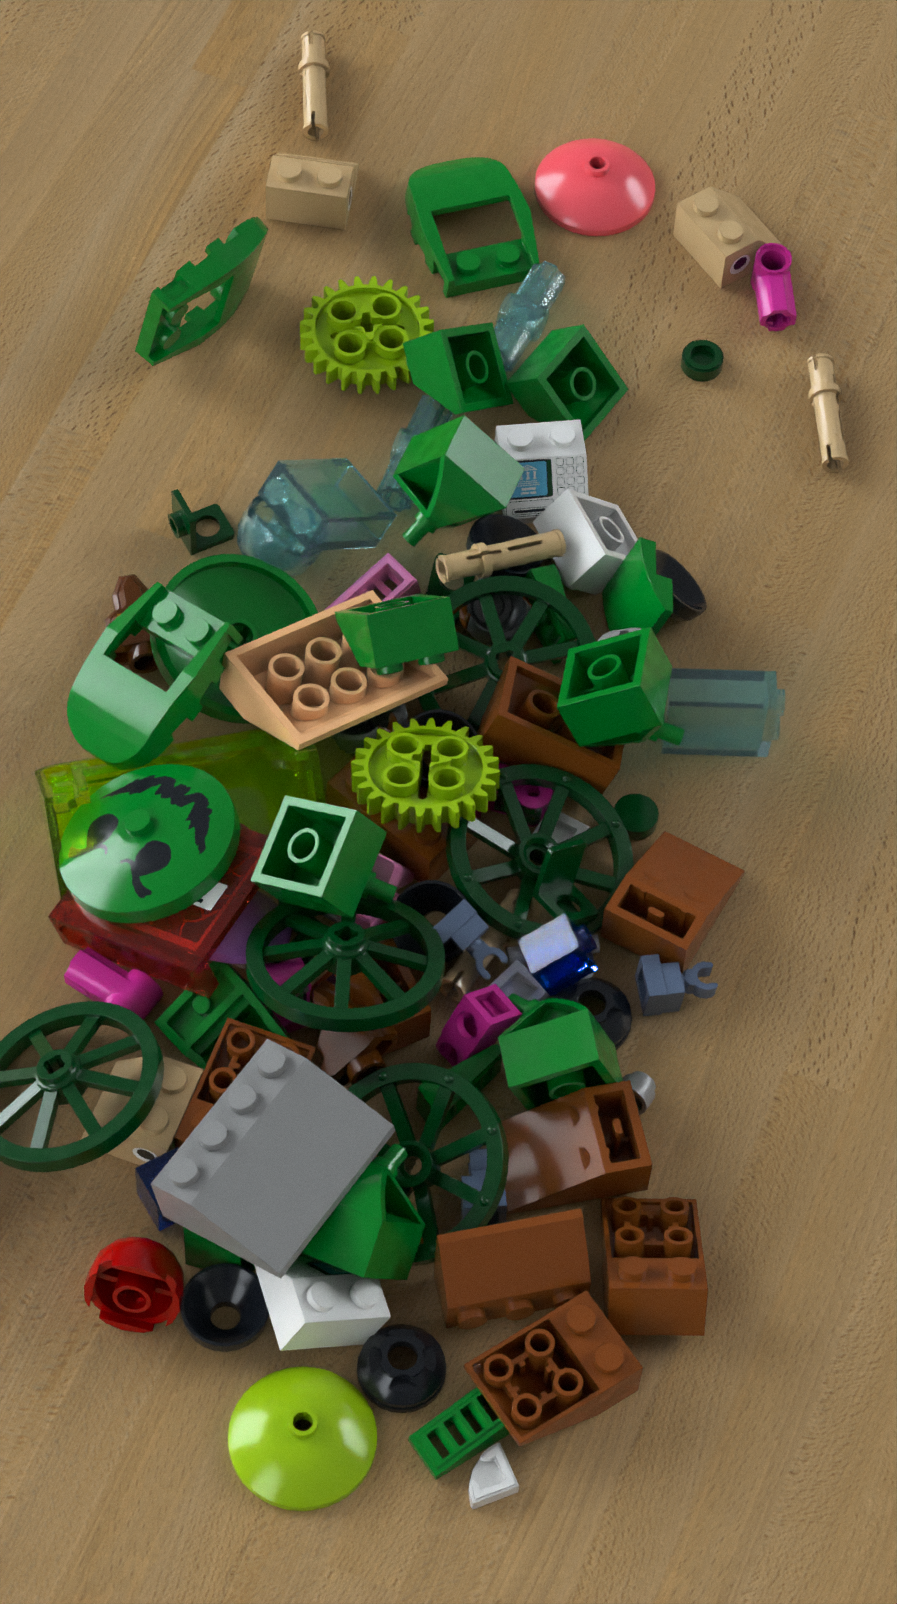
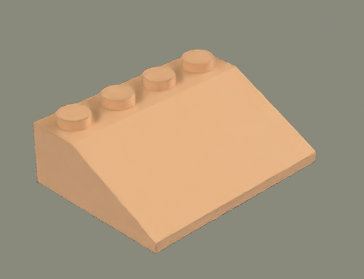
(309, 684)

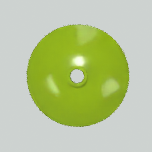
(297, 1466)

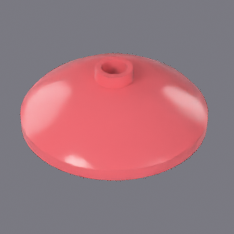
(594, 187)

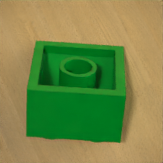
(460, 368)
(568, 380)
(400, 631)

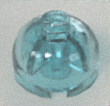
(268, 539)

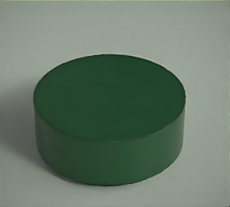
(702, 360)
(638, 815)

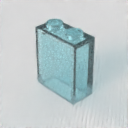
(327, 504)
(724, 711)

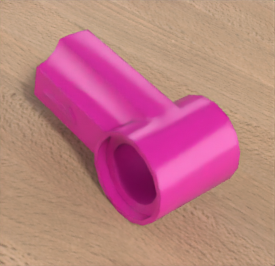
(773, 287)
(109, 983)

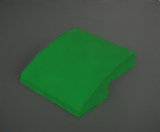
(636, 593)

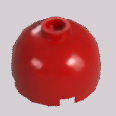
(135, 1284)

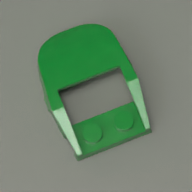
(462, 186)
(223, 272)
(124, 715)

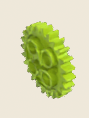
(361, 333)
(459, 778)

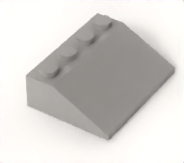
(271, 1159)

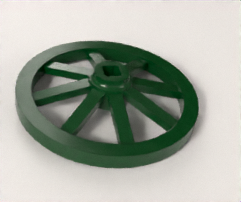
(507, 585)
(534, 848)
(346, 951)
(64, 1077)
(491, 1134)

